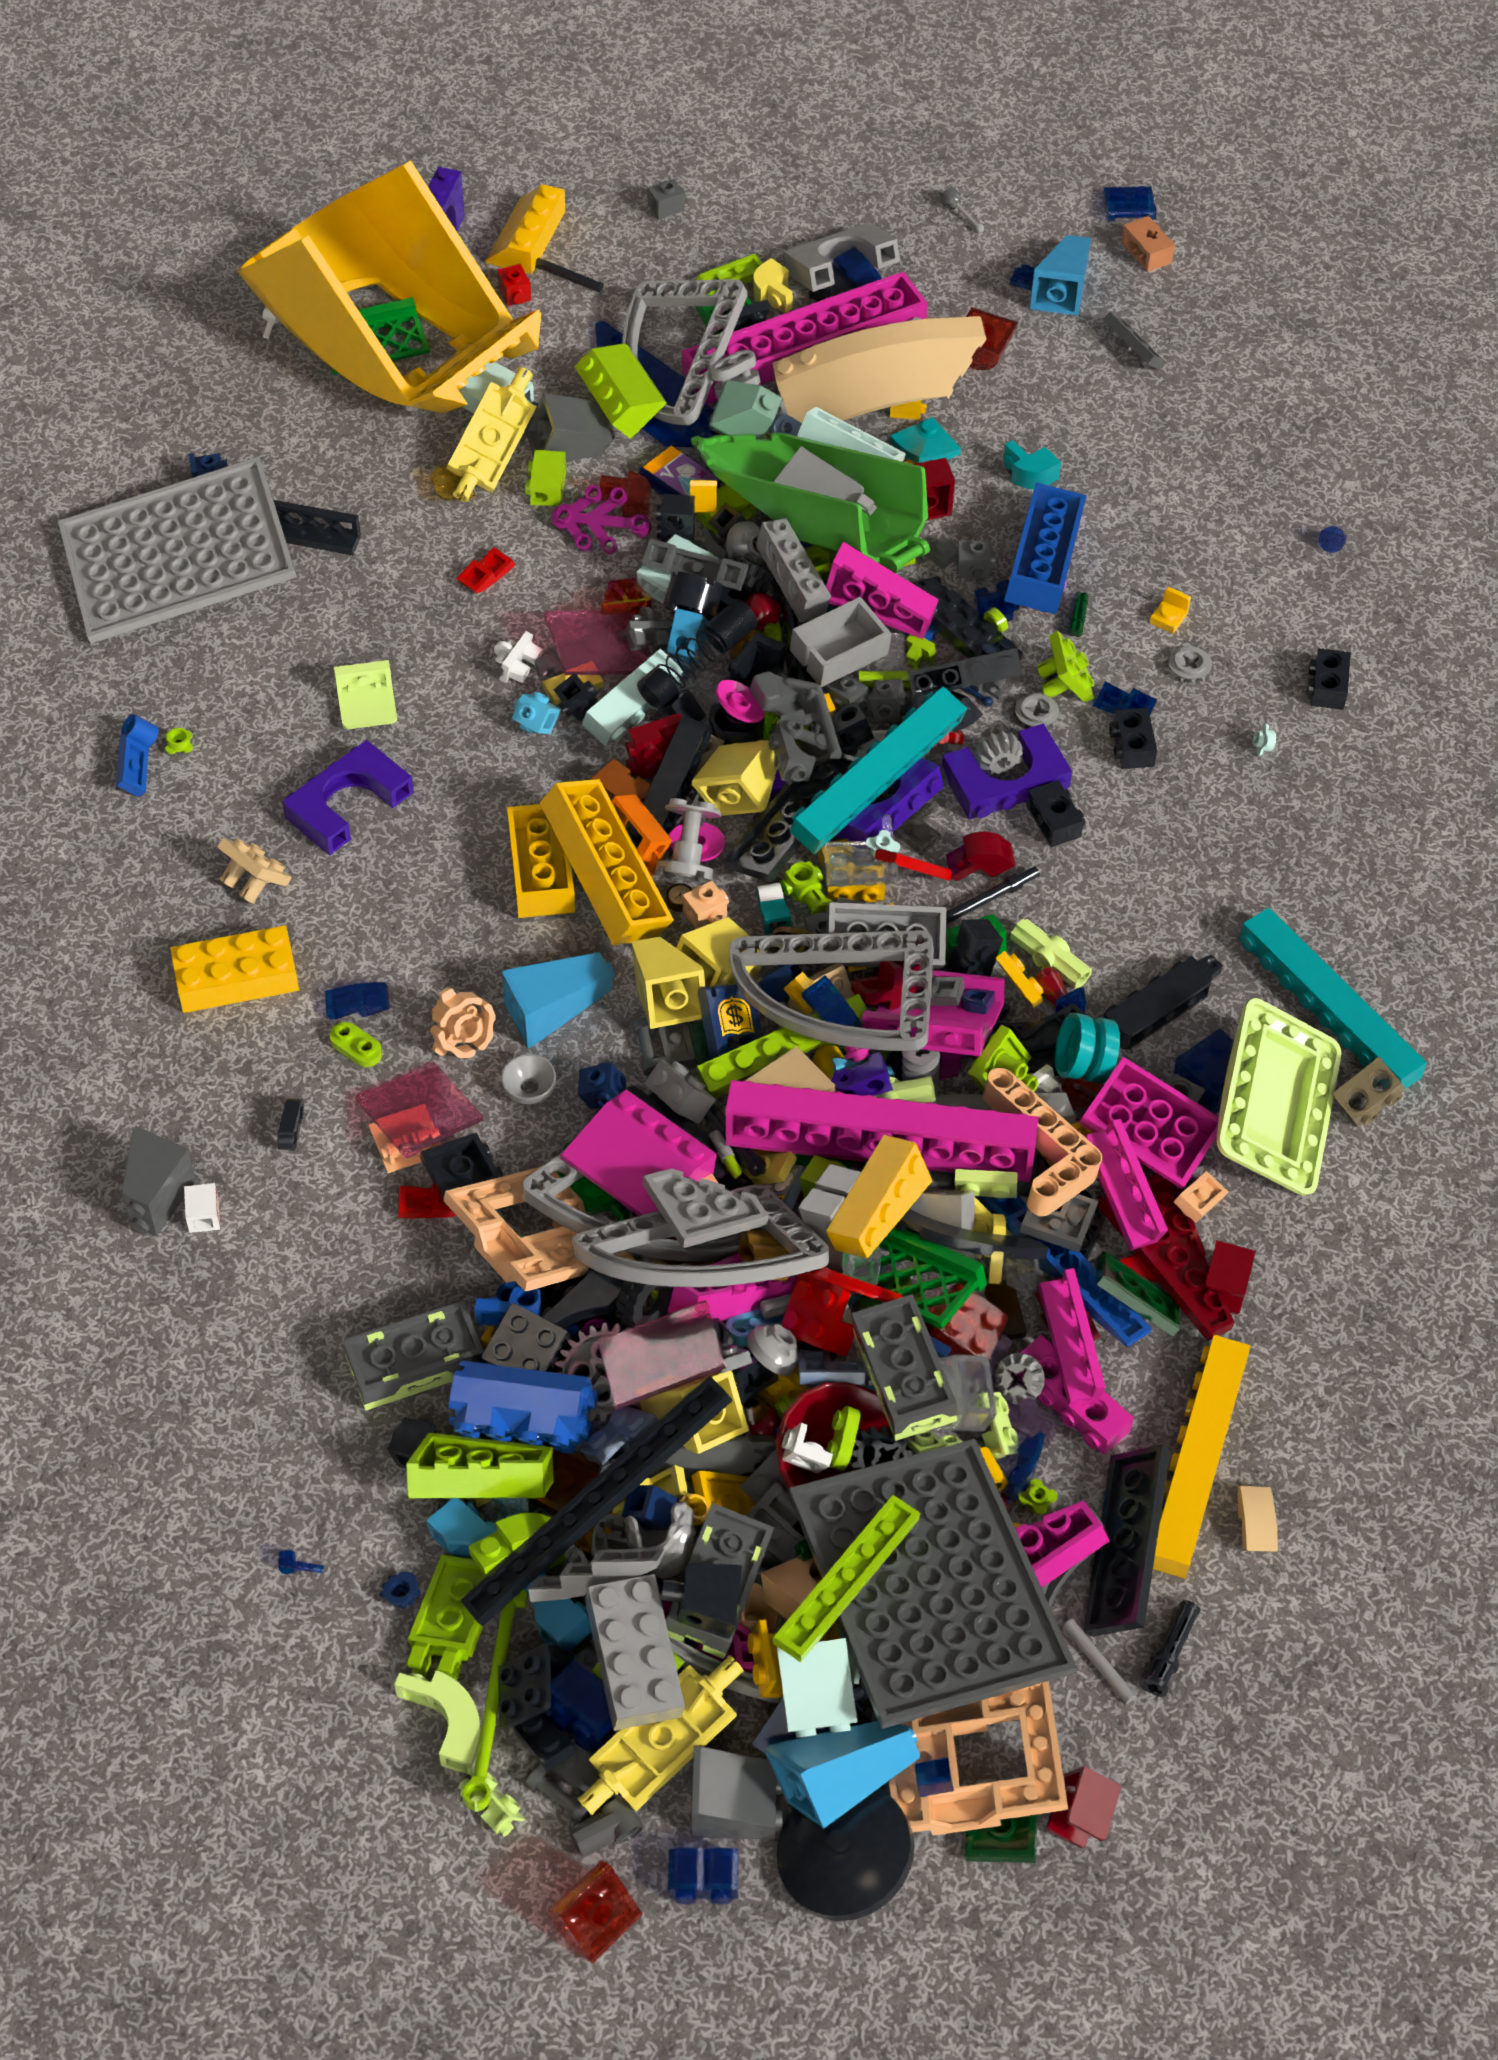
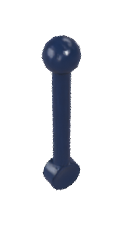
(987, 701)

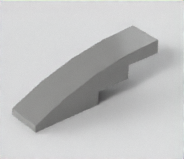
(605, 1568)

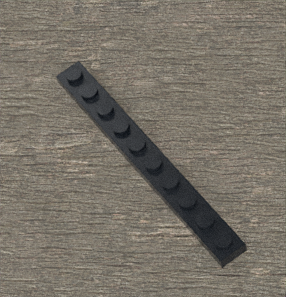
(595, 1500)

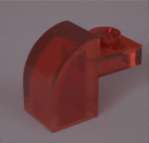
(636, 488)

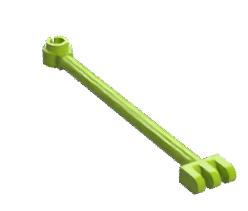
(478, 1784)

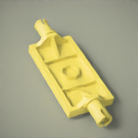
(492, 436)
(649, 1755)

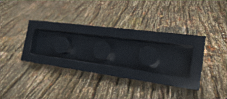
(316, 535)

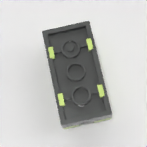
(412, 1354)
(904, 1367)
(724, 1539)

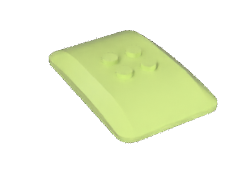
(1278, 1097)

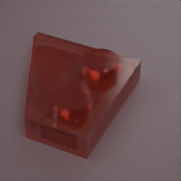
(624, 597)

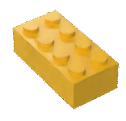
(539, 864)
(234, 968)

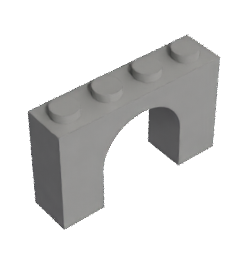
(812, 262)

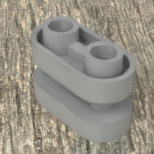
(735, 368)

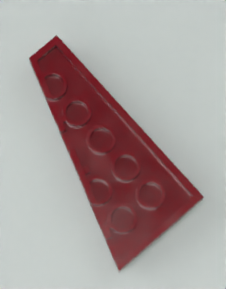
(1180, 1262)

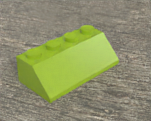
(620, 387)

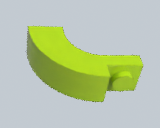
(510, 1535)

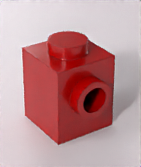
(514, 285)

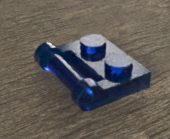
(1129, 202)

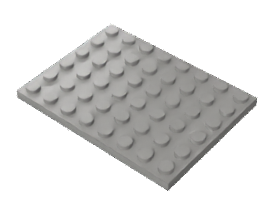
(176, 550)

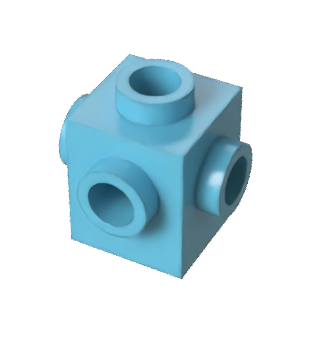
(535, 713)

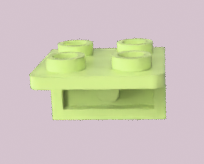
(365, 694)
(987, 1183)

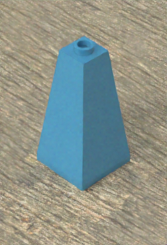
(1061, 277)
(554, 992)
(838, 1770)

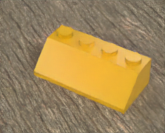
(529, 228)

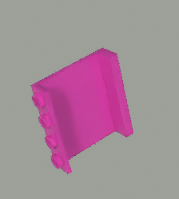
(949, 1026)

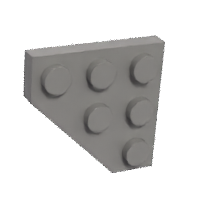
(702, 1208)

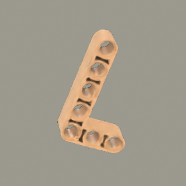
(1073, 1155)

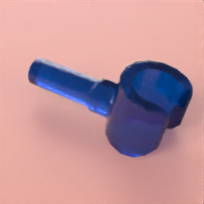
(707, 411)
(288, 1564)

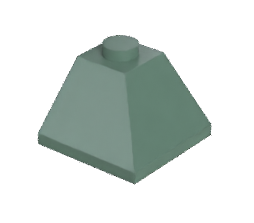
(744, 409)

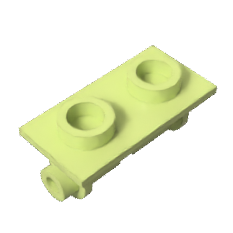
(1002, 1438)
(501, 1809)

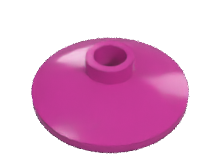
(739, 701)
(709, 836)

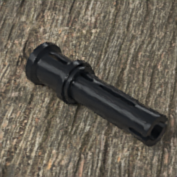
(1165, 1661)

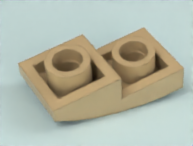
(1258, 1519)

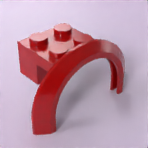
(819, 1305)

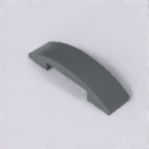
(669, 558)

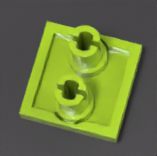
(1069, 666)
(1004, 1052)

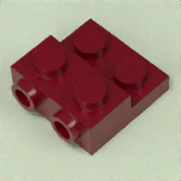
(649, 744)

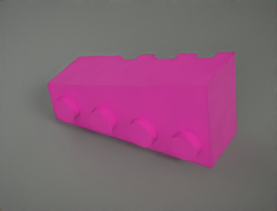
(885, 592)
(731, 1299)
(1061, 1540)

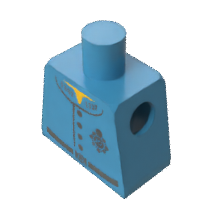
(685, 627)

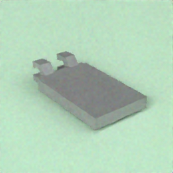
(815, 475)

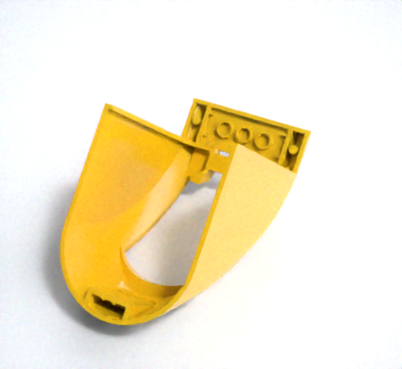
(405, 244)

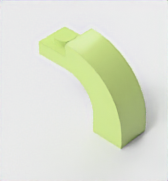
(458, 1709)

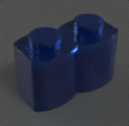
(703, 1874)

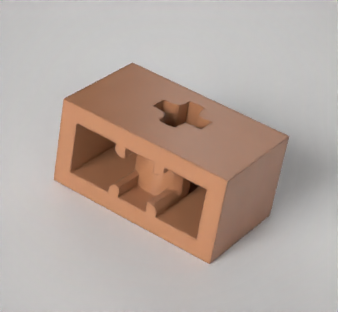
(1148, 243)

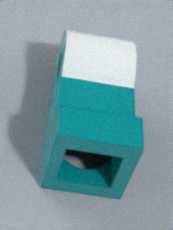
(772, 906)

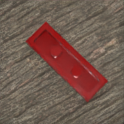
(913, 864)

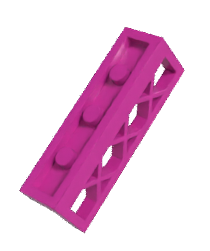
(1127, 1187)
(1072, 1339)

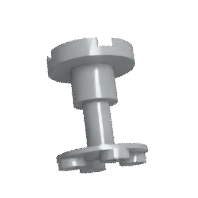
(687, 852)

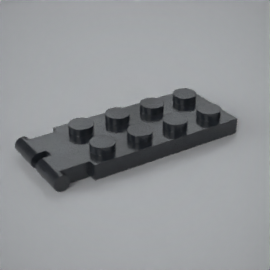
(963, 623)

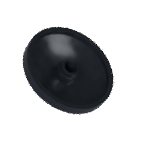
(850, 1863)

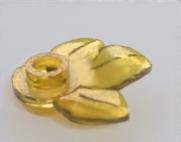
(445, 484)

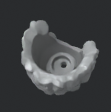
(676, 1540)

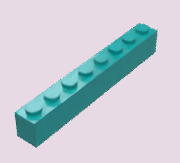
(877, 770)
(1329, 997)

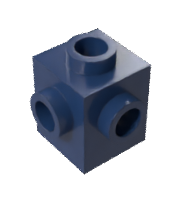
(600, 1084)

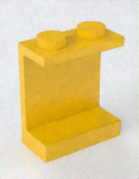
(766, 1668)

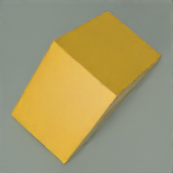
(705, 495)

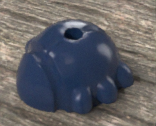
(402, 1584)

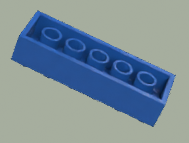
(1045, 548)

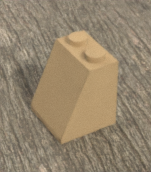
(794, 1071)

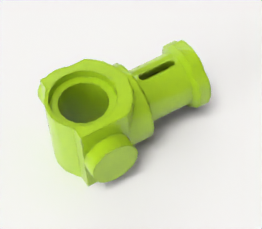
(804, 885)

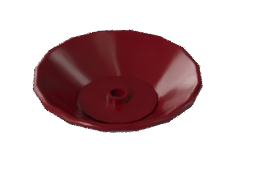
(817, 1409)

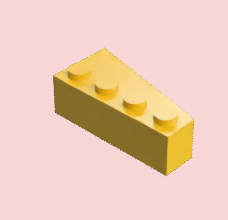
(879, 1197)

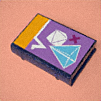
(672, 472)

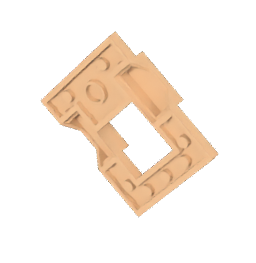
(528, 1260)
(986, 1803)

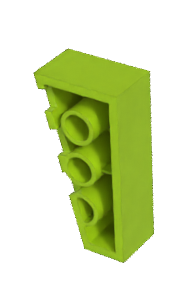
(478, 1469)

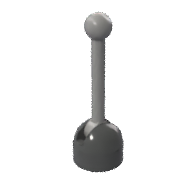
(951, 199)

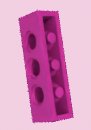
(1098, 1434)

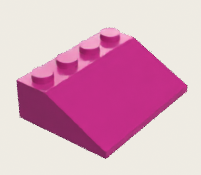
(1162, 1124)
(631, 1142)

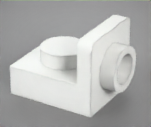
(807, 1454)

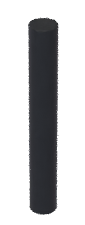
(569, 274)

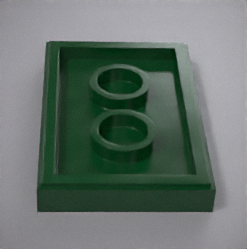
(1138, 1293)

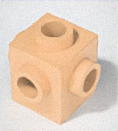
(705, 904)

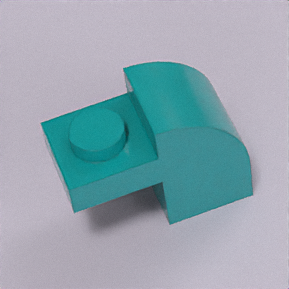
(1028, 469)

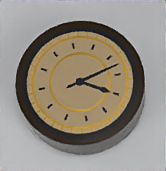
(674, 896)

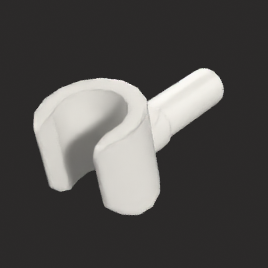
(271, 319)

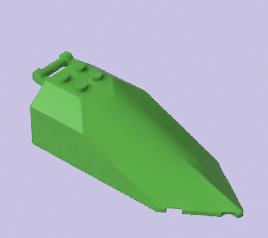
(822, 520)

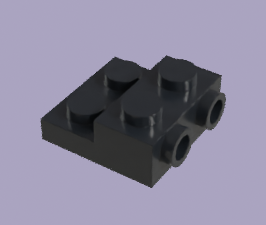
(459, 1163)

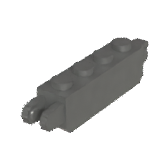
(730, 1457)

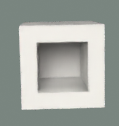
(202, 1207)

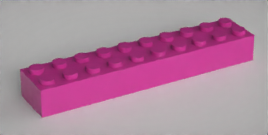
(865, 307)
(853, 1125)

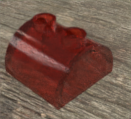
(998, 335)
(595, 1912)

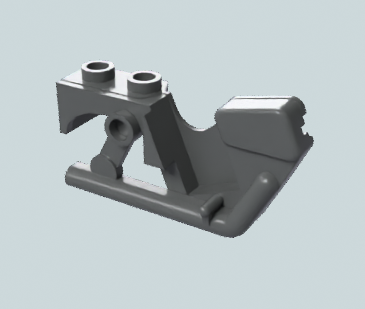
(797, 705)

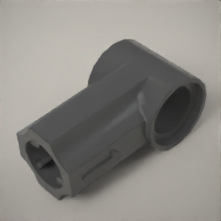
(611, 1825)

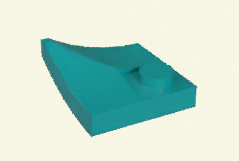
(925, 442)

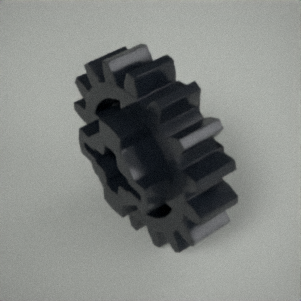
(875, 1445)

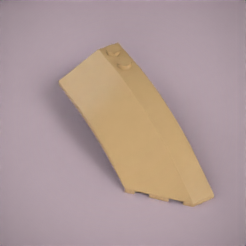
(879, 367)

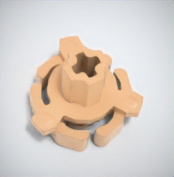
(460, 1021)

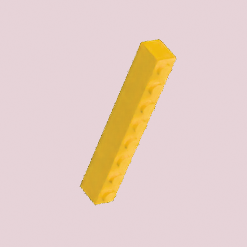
(1200, 1453)

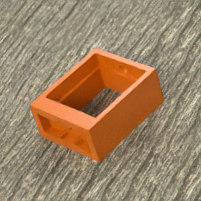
(655, 839)

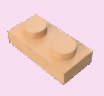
(1201, 1197)

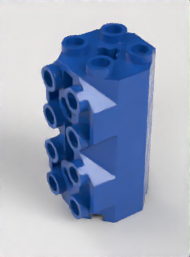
(522, 1405)

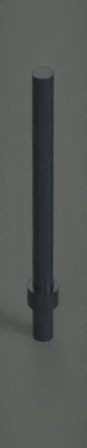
(1011, 884)

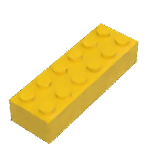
(606, 861)

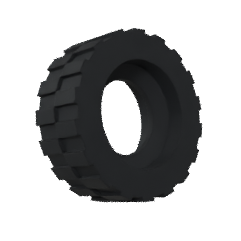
(632, 1299)

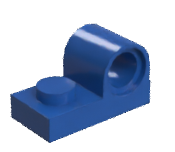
(492, 1310)

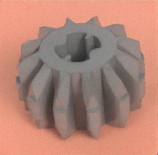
(999, 753)

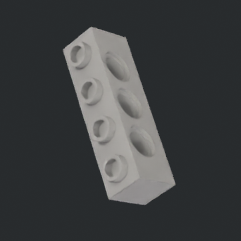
(793, 570)

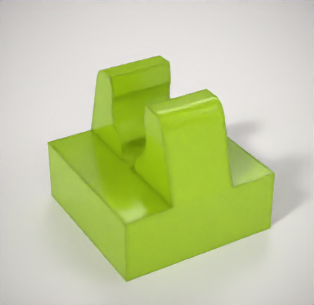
(920, 650)

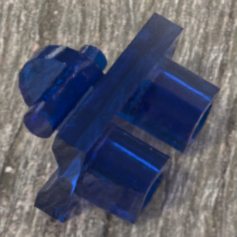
(986, 600)

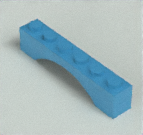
(460, 1525)

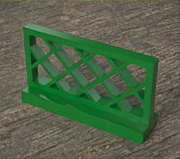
(391, 316)
(931, 1257)

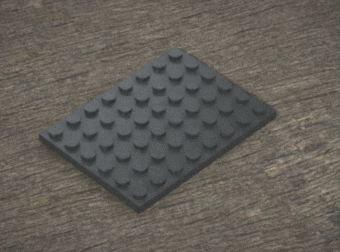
(954, 1602)

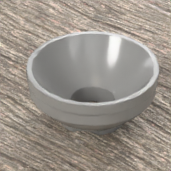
(740, 541)
(528, 1068)
(774, 1348)

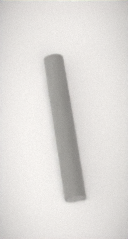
(1099, 1661)

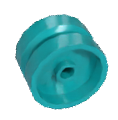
(1087, 1048)

